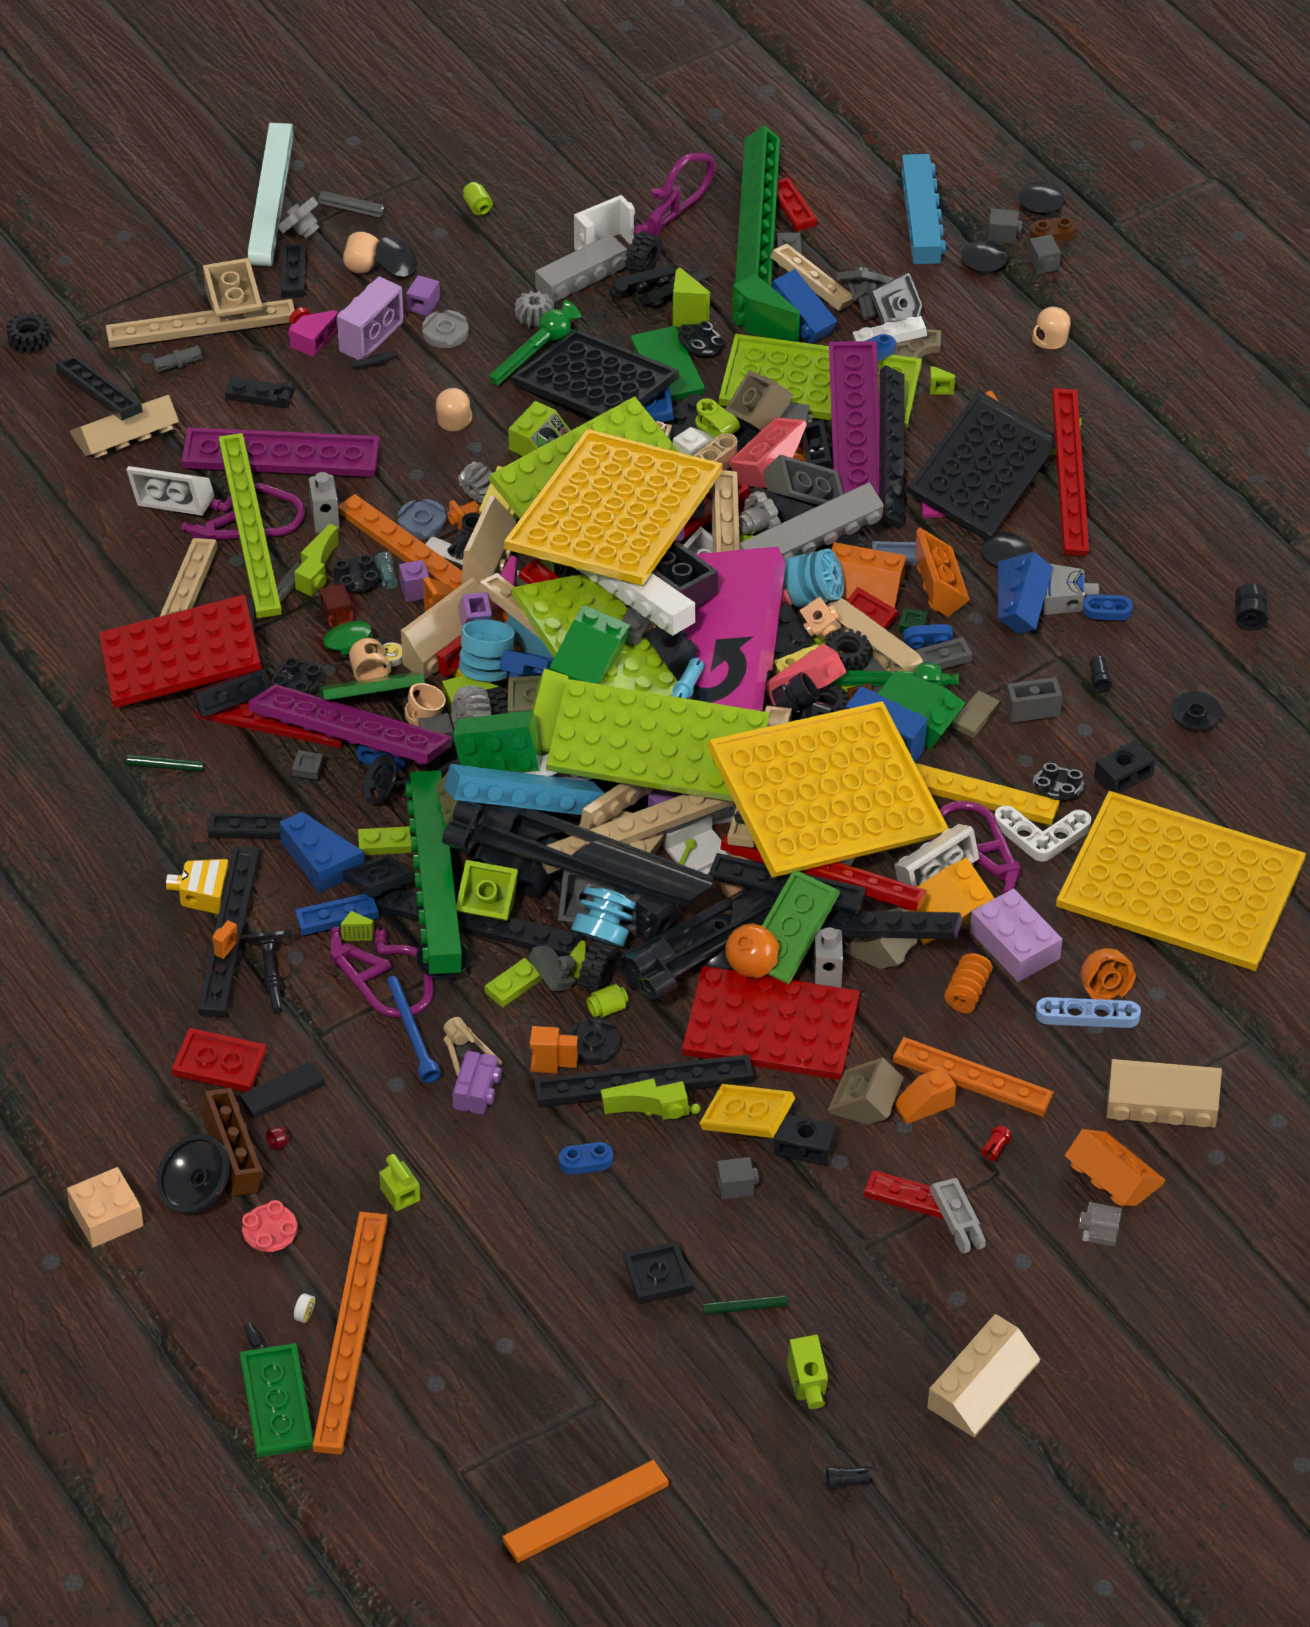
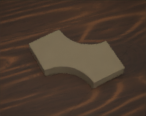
(920, 346)

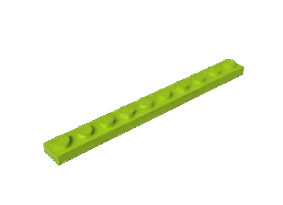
(250, 526)

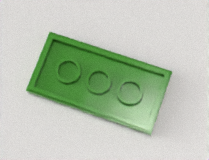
(797, 920)

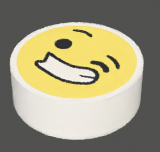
(393, 653)
(304, 1308)

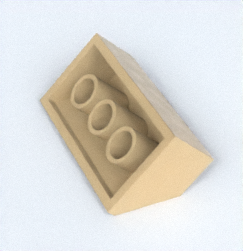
(111, 431)
(485, 549)
(434, 631)
(1163, 1093)
(983, 1376)

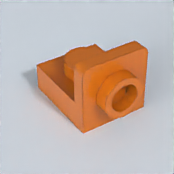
(456, 513)

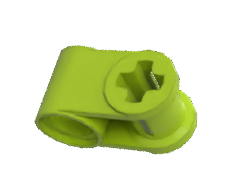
(715, 419)

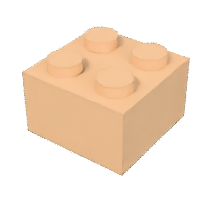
(105, 1207)

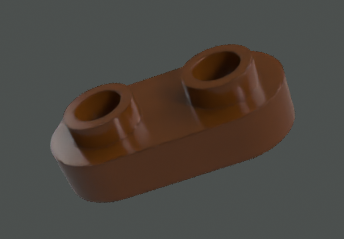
(1059, 228)

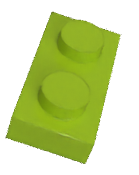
(385, 840)
(513, 982)

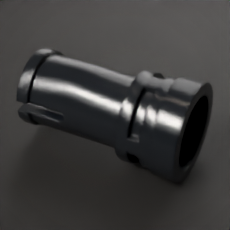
(1100, 677)
(839, 1477)

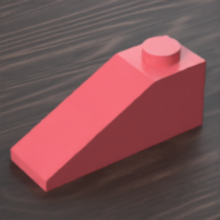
(821, 665)

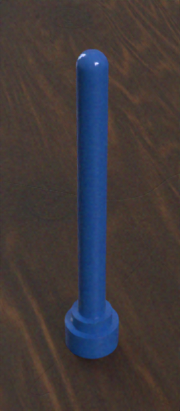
(428, 1069)

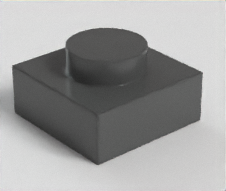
(307, 764)

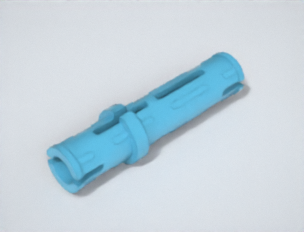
(685, 686)

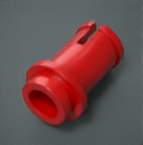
(999, 1138)

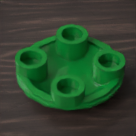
(346, 634)

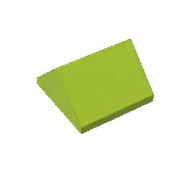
(690, 300)
(487, 890)

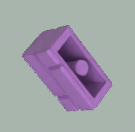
(475, 1082)

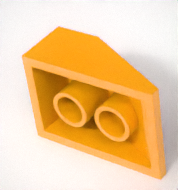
(954, 890)

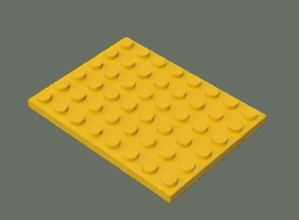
(613, 507)
(827, 788)
(1181, 880)

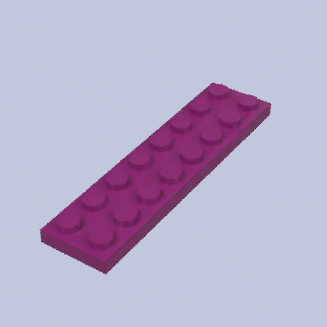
(855, 413)
(286, 451)
(350, 724)

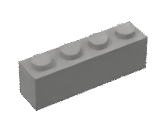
(581, 268)

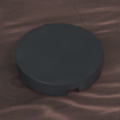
(596, 1040)

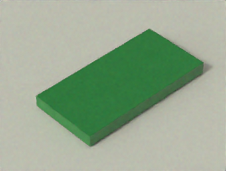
(665, 348)
(370, 685)
(276, 1400)

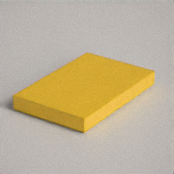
(747, 1110)

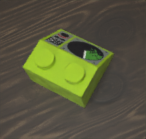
(534, 428)

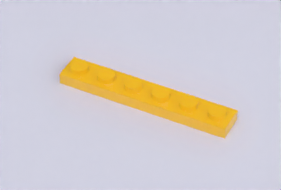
(988, 794)

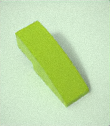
(547, 704)

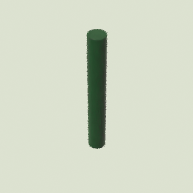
(165, 763)
(744, 1304)

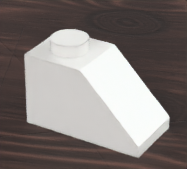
(692, 441)

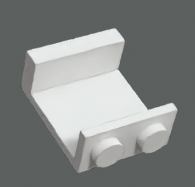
(607, 218)
(706, 840)

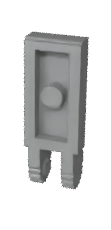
(958, 1214)

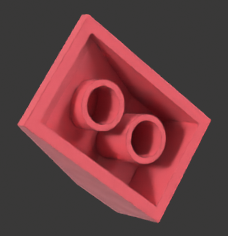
(776, 439)

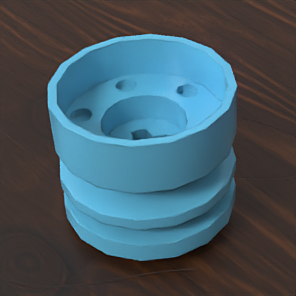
(813, 577)
(483, 647)
(604, 916)

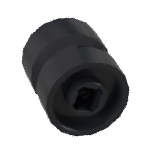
(1251, 606)
(798, 692)

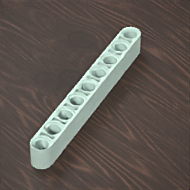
(270, 194)

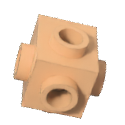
(820, 619)

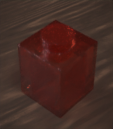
(336, 605)

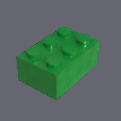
(499, 742)

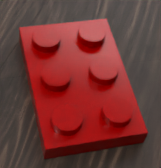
(219, 1060)

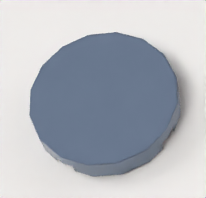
(422, 518)

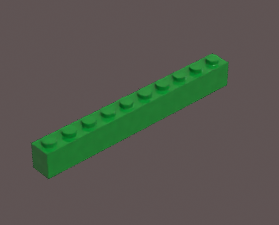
(758, 205)
(433, 875)

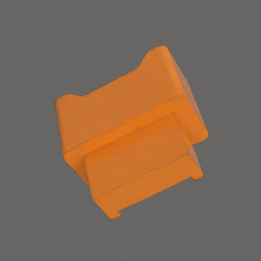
(552, 1050)

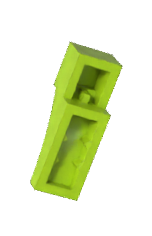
(311, 573)
(644, 1096)

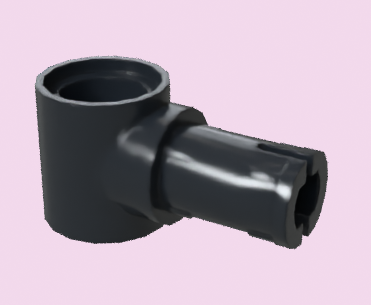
(468, 524)

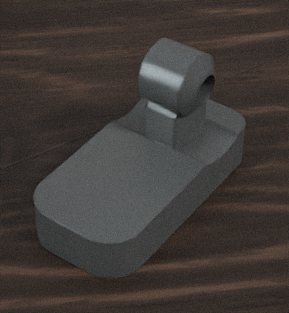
(553, 968)

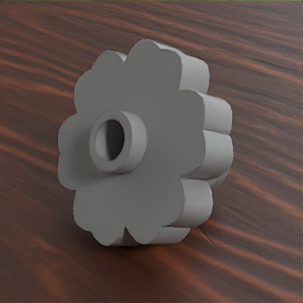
(301, 219)
(758, 515)

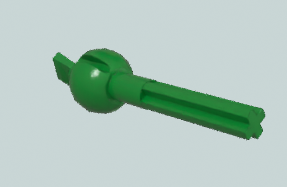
(552, 326)
(926, 671)

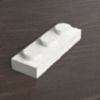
(901, 331)

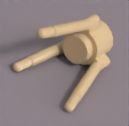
(459, 1033)

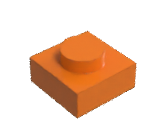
(225, 939)

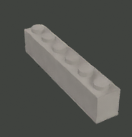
(822, 523)

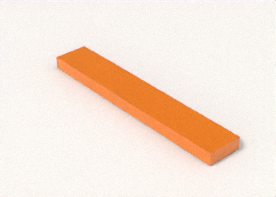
(975, 1076)
(585, 1511)

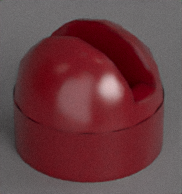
(276, 1137)

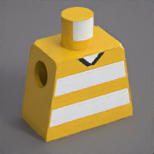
(200, 884)

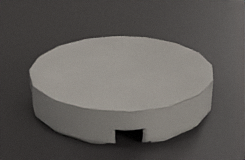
(445, 329)

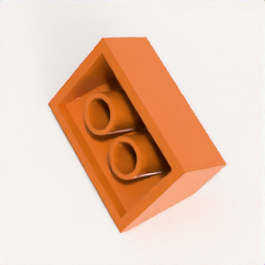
(872, 571)
(940, 573)
(1113, 1167)

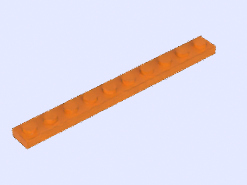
(404, 544)
(350, 1334)

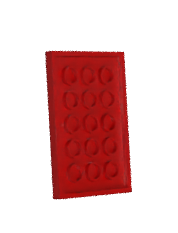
(179, 651)
(778, 1024)

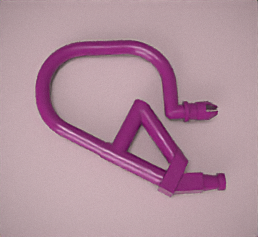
(671, 195)
(210, 533)
(1010, 869)
(340, 953)

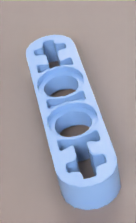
(1088, 1017)

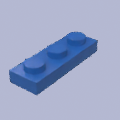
(332, 913)

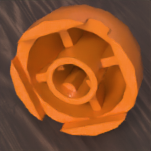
(752, 950)
(1107, 974)

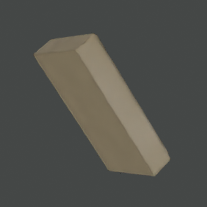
(975, 714)

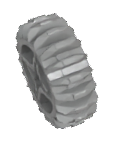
(469, 702)

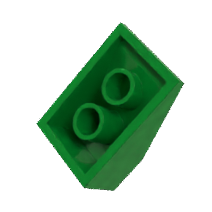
(764, 311)
(590, 646)
(925, 698)

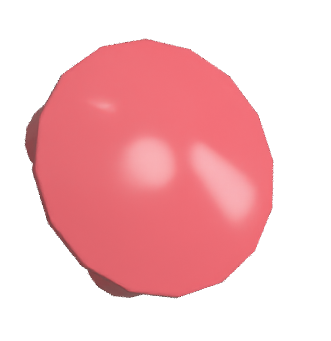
(269, 1227)

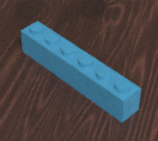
(921, 209)
(520, 789)

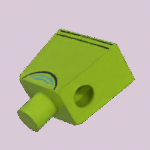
(807, 1370)

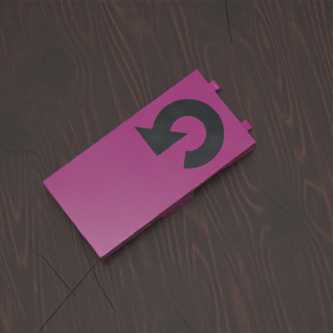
(738, 627)

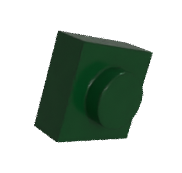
(912, 617)

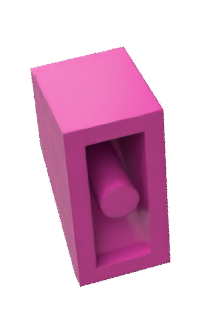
(313, 332)

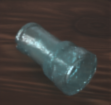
(386, 567)

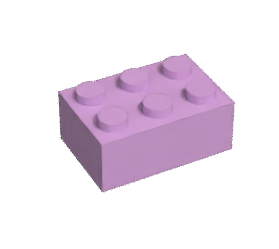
(370, 318)
(1016, 935)

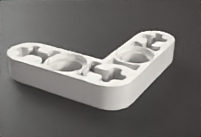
(1040, 838)

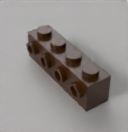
(225, 1123)

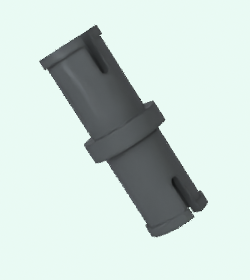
(177, 359)

